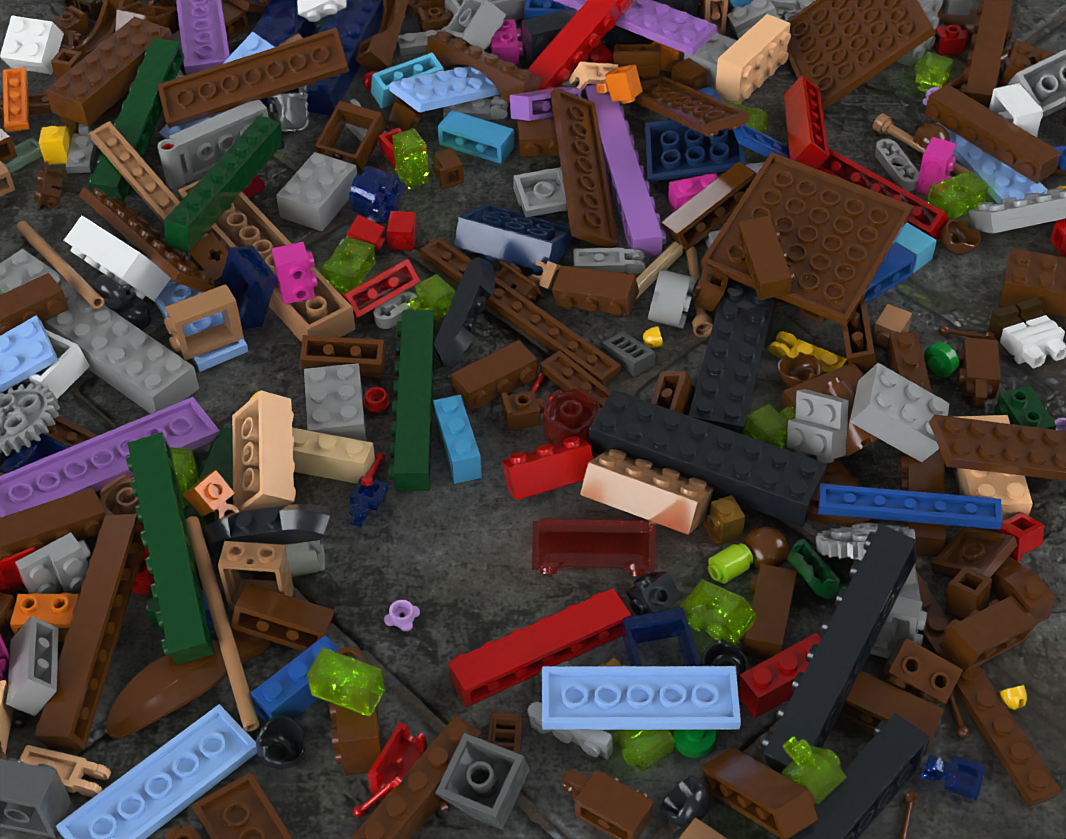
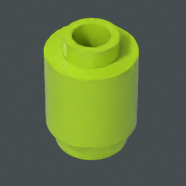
(730, 563)

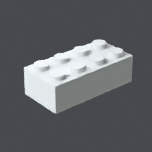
(116, 259)

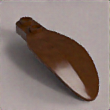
(168, 686)

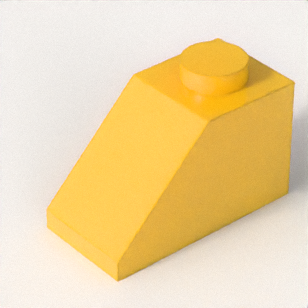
(55, 143)

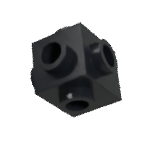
(653, 593)

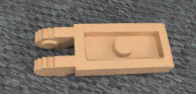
(69, 768)

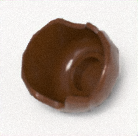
(927, 131)
(959, 238)
(799, 369)
(767, 546)

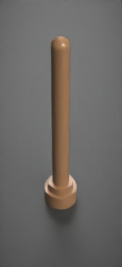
(884, 125)
(702, 322)

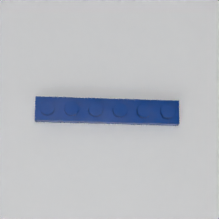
(910, 506)

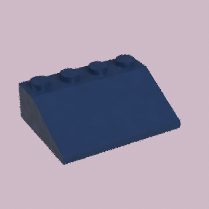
(681, 152)
(512, 237)

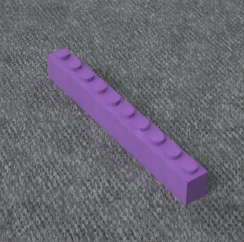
(626, 177)

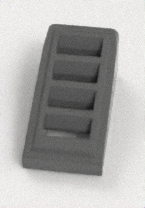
(634, 366)

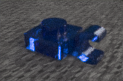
(366, 498)
(960, 775)

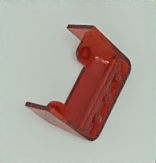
(593, 544)

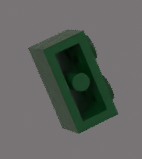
(1024, 408)

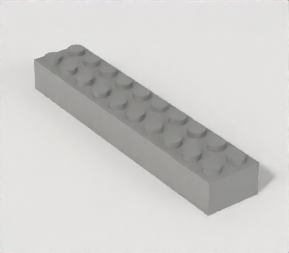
(110, 343)

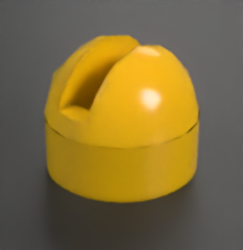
(652, 338)
(1014, 697)

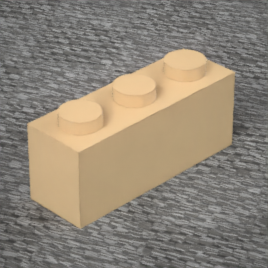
(331, 455)

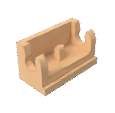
(590, 73)

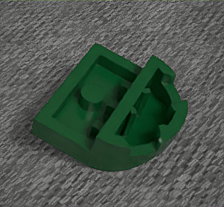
(817, 570)

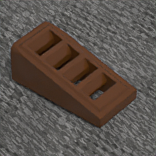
(506, 727)

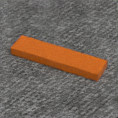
(15, 99)

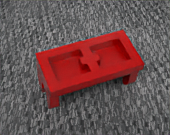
(396, 757)

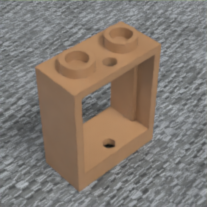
(199, 307)
(263, 558)

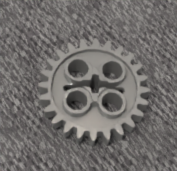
(25, 416)
(851, 540)

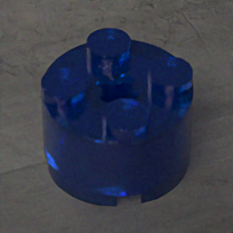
(376, 193)

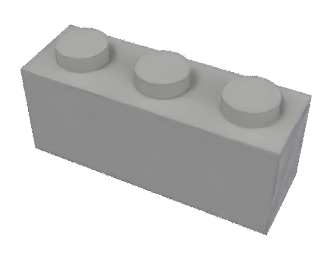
(33, 666)

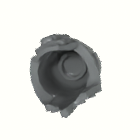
(291, 109)

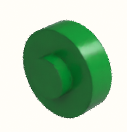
(941, 359)
(694, 742)

